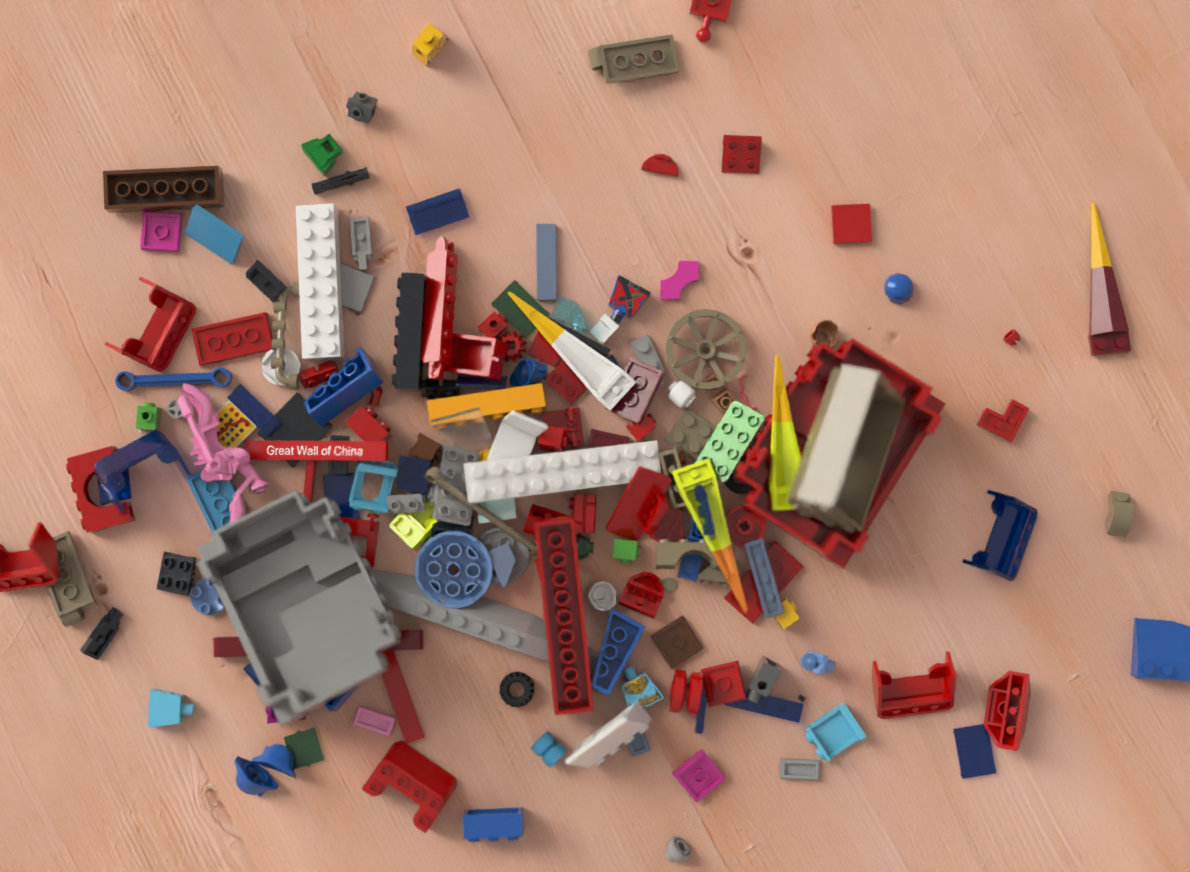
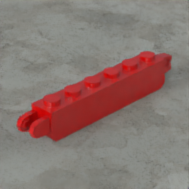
(439, 308)

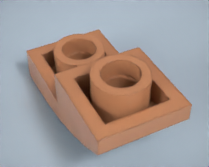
(721, 396)

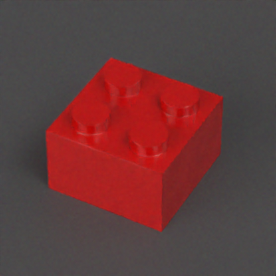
(367, 427)

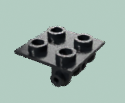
(176, 573)

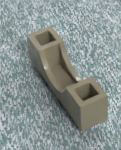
(669, 553)

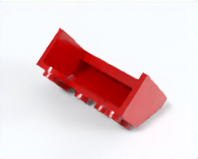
(416, 779)

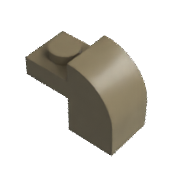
(1120, 514)

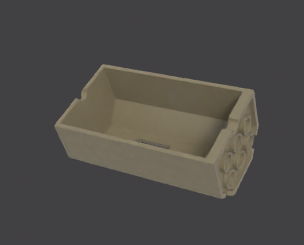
(847, 448)

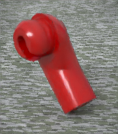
(376, 396)

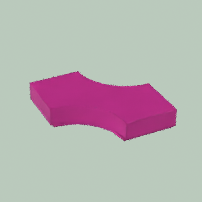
(686, 273)

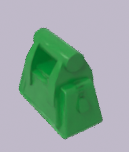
(319, 155)

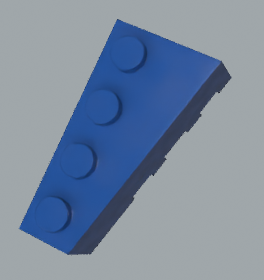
(344, 388)
(617, 645)

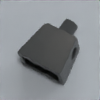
(766, 671)

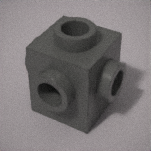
(361, 107)

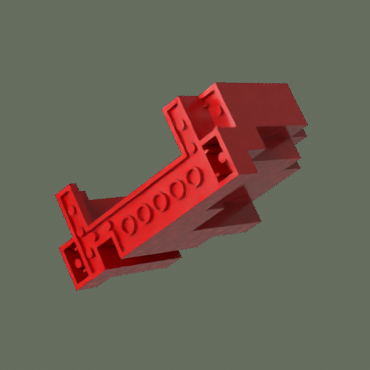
(804, 397)

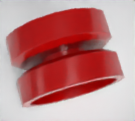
(755, 525)
(687, 692)

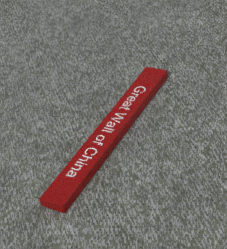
(318, 450)

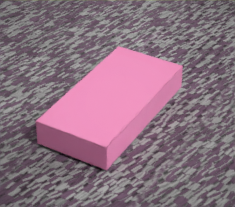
(374, 721)

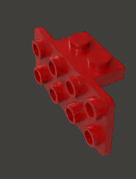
(641, 505)

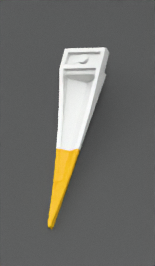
(600, 376)

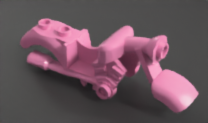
(219, 461)

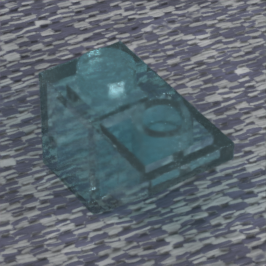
(568, 312)

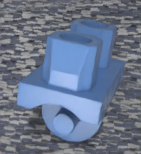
(817, 663)

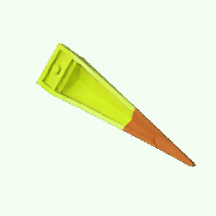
(721, 548)

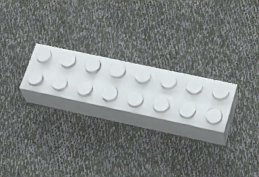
(320, 282)

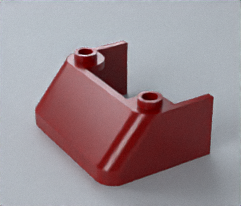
(163, 331)
(32, 566)
(916, 693)

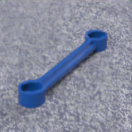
(173, 379)

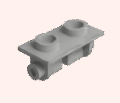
(406, 503)

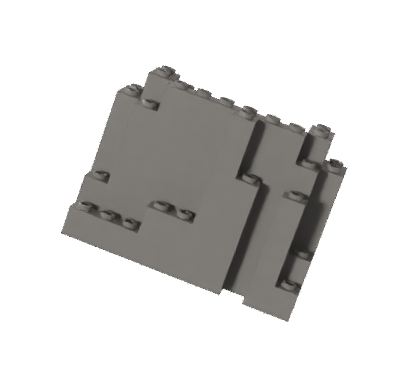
(300, 602)

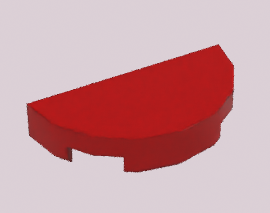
(661, 164)

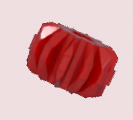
(512, 353)

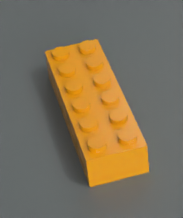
(492, 403)

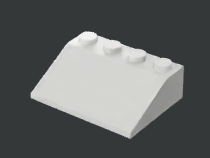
(610, 736)

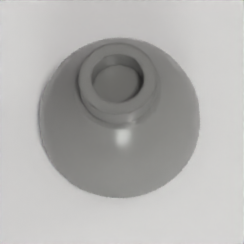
(678, 850)

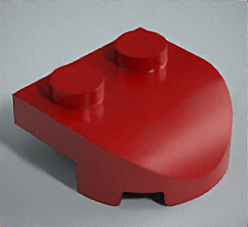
(643, 594)

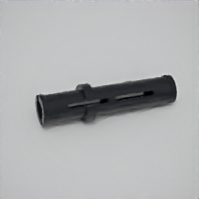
(360, 174)

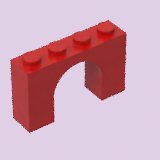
(94, 517)

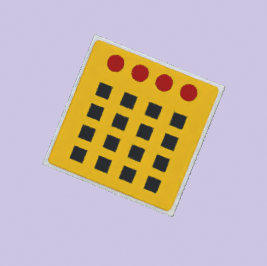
(235, 434)

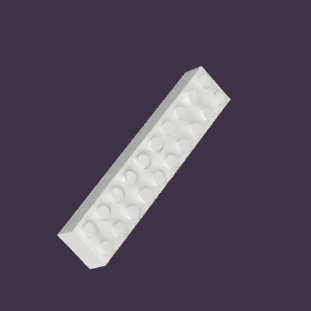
(558, 471)

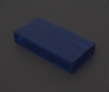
(699, 721)

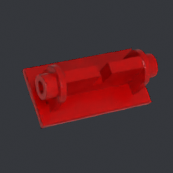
(310, 378)

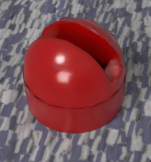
(1011, 337)

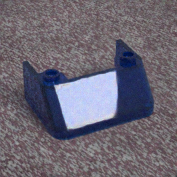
(110, 468)
(1008, 537)

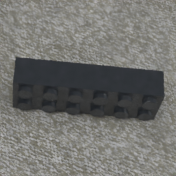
(409, 338)

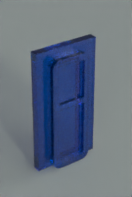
(437, 211)

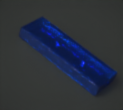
(254, 410)

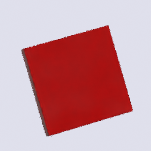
(851, 223)
(723, 683)

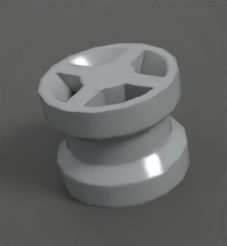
(173, 410)

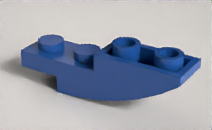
(691, 563)

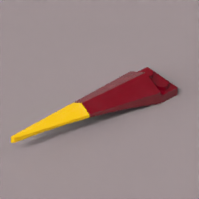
(1107, 318)

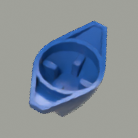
(528, 373)
(277, 758)
(253, 778)

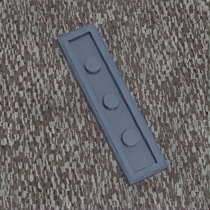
(546, 262)
(764, 578)

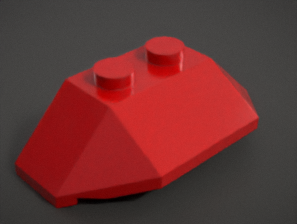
(1008, 709)

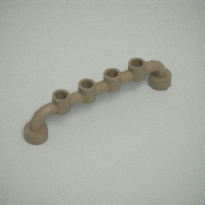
(279, 344)

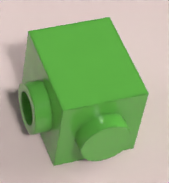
(148, 417)
(625, 550)

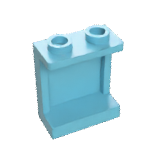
(834, 732)

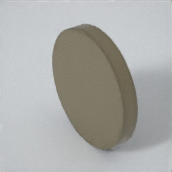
(669, 584)

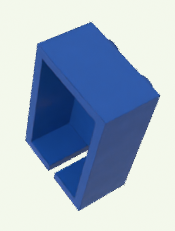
(493, 824)

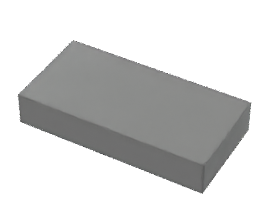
(799, 769)

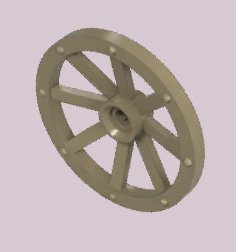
(737, 332)

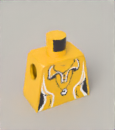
(429, 44)

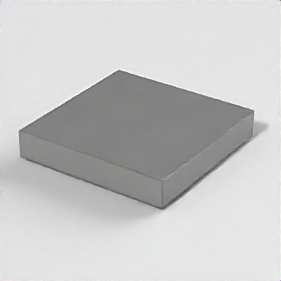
(354, 287)

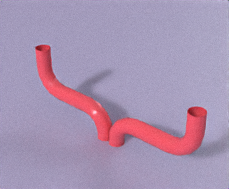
(742, 389)

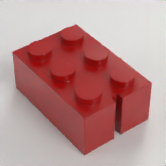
(477, 356)

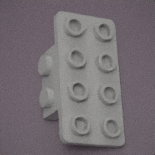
(447, 506)

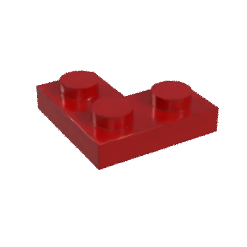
(1006, 425)

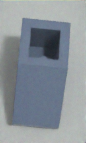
(503, 563)

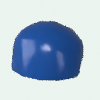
(899, 288)

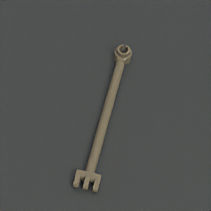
(434, 476)

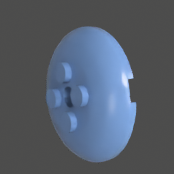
(455, 588)

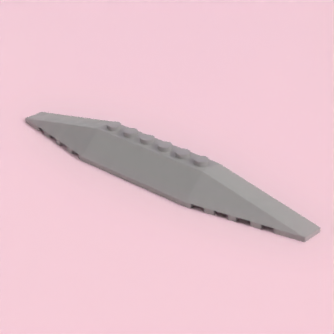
(482, 619)

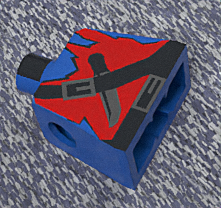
(626, 299)

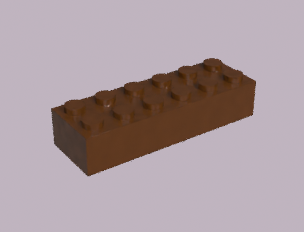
(163, 189)

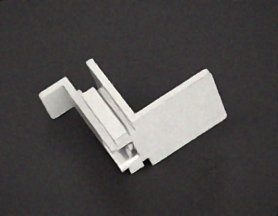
(515, 436)

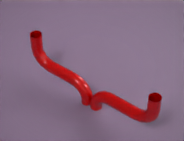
(231, 424)

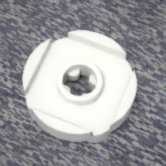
(292, 365)

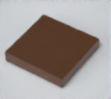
(676, 641)

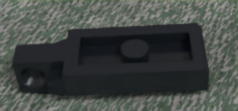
(102, 634)

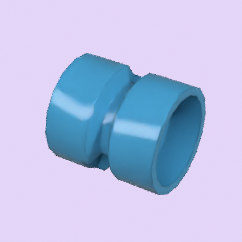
(550, 751)

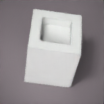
(604, 329)

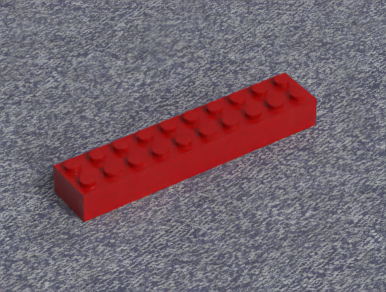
(563, 615)

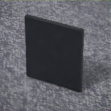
(296, 425)

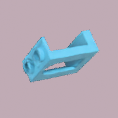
(379, 504)

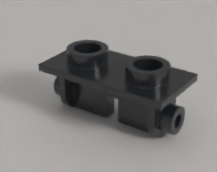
(430, 389)

